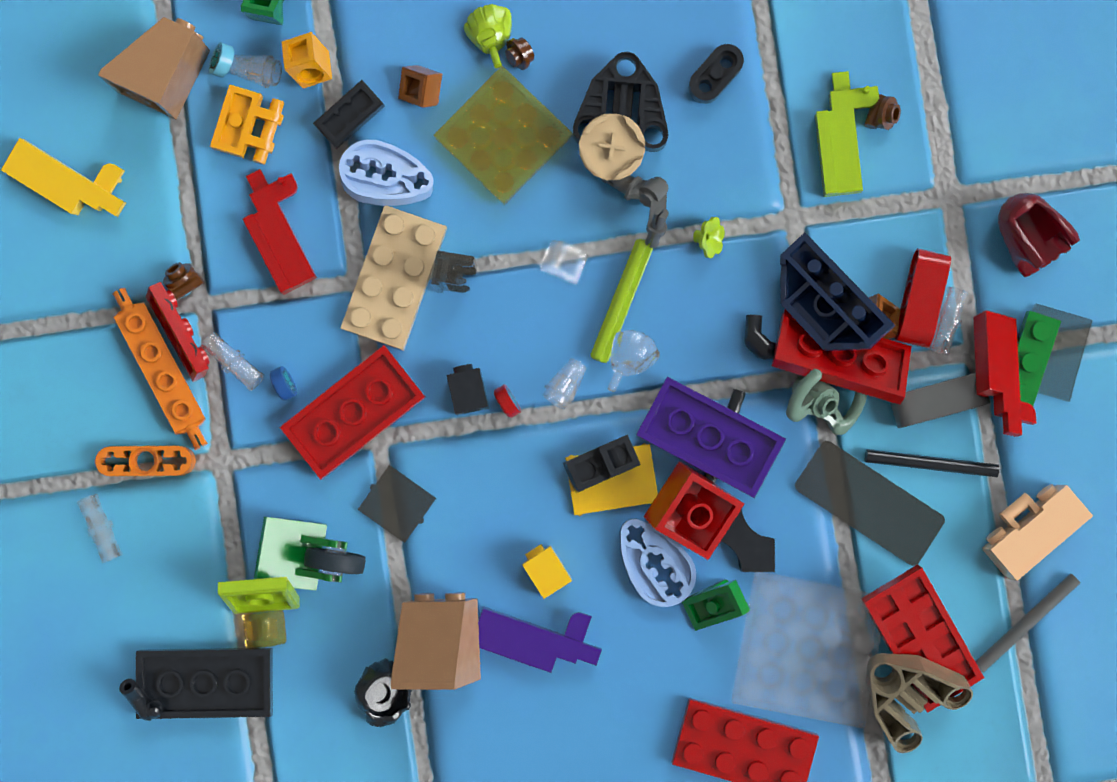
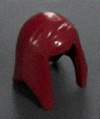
(1034, 232)

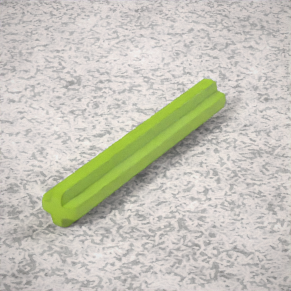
(621, 300)

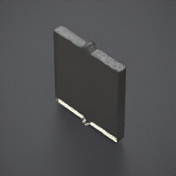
(397, 503)

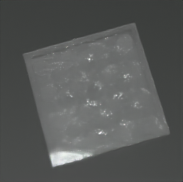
(806, 650)

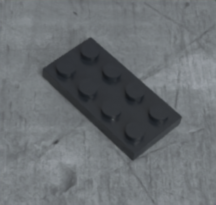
(208, 681)

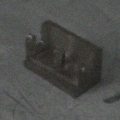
(449, 272)

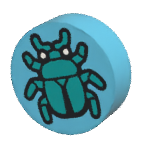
(221, 60)

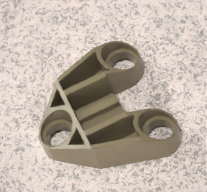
(928, 676)

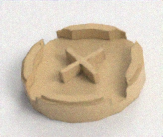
(612, 146)

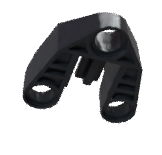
(650, 104)

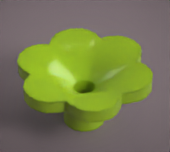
(710, 237)

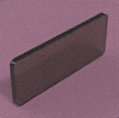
(869, 503)

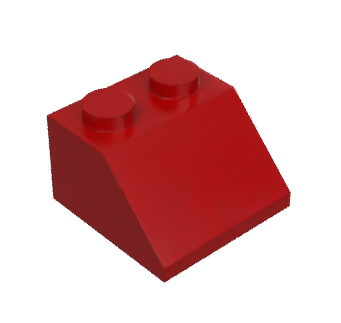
(693, 510)

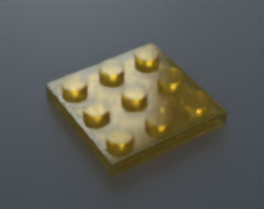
(503, 135)

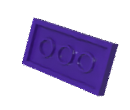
(711, 437)

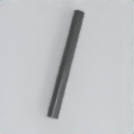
(1027, 622)

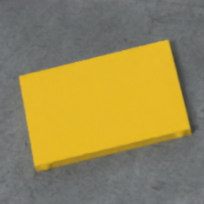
(624, 490)

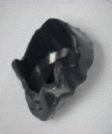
(376, 697)

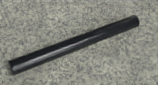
(931, 463)

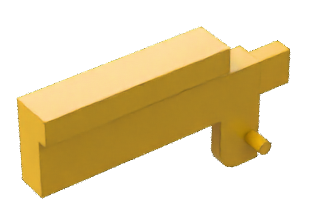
(61, 183)

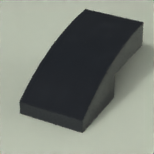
(601, 463)

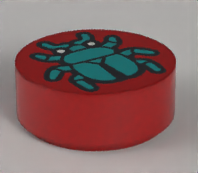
(507, 401)

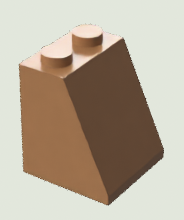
(159, 66)
(437, 643)

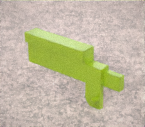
(838, 136)

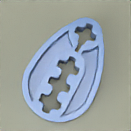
(383, 156)
(643, 578)

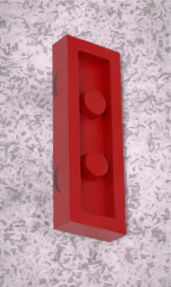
(178, 331)

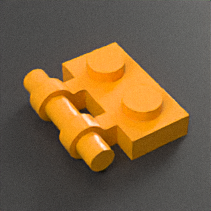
(238, 120)

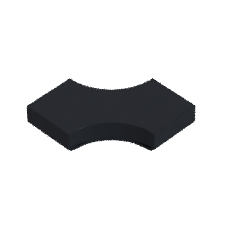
(752, 550)

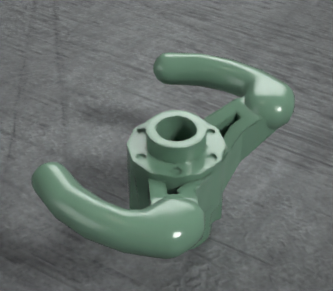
(822, 401)

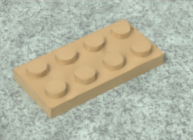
(394, 277)

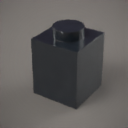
(467, 389)

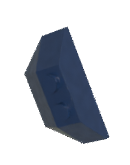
(827, 300)

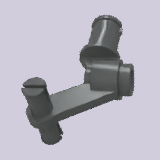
(651, 194)

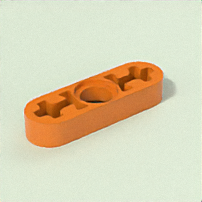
(122, 452)

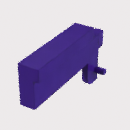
(533, 643)

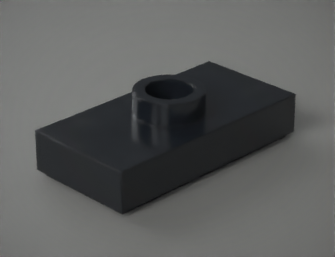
(349, 114)

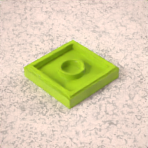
(259, 595)

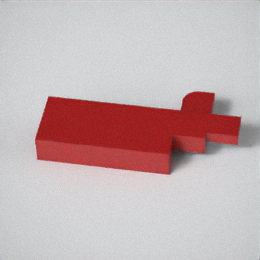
(274, 234)
(999, 370)

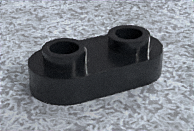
(714, 74)

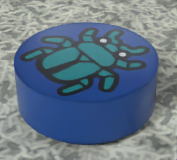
(283, 383)

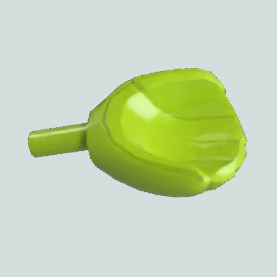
(489, 29)

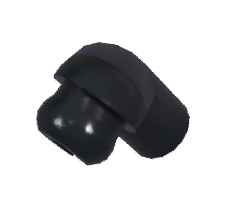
(755, 340)
(140, 700)

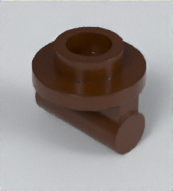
(883, 114)
(182, 279)

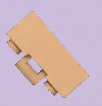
(1038, 533)

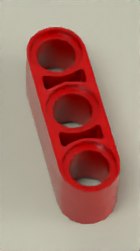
(923, 297)

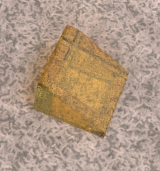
(264, 629)

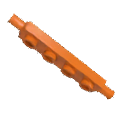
(159, 368)

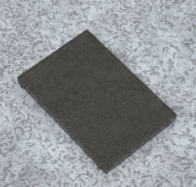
(1065, 354)

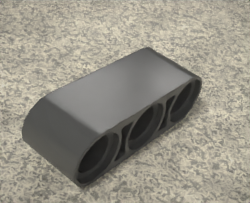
(938, 401)

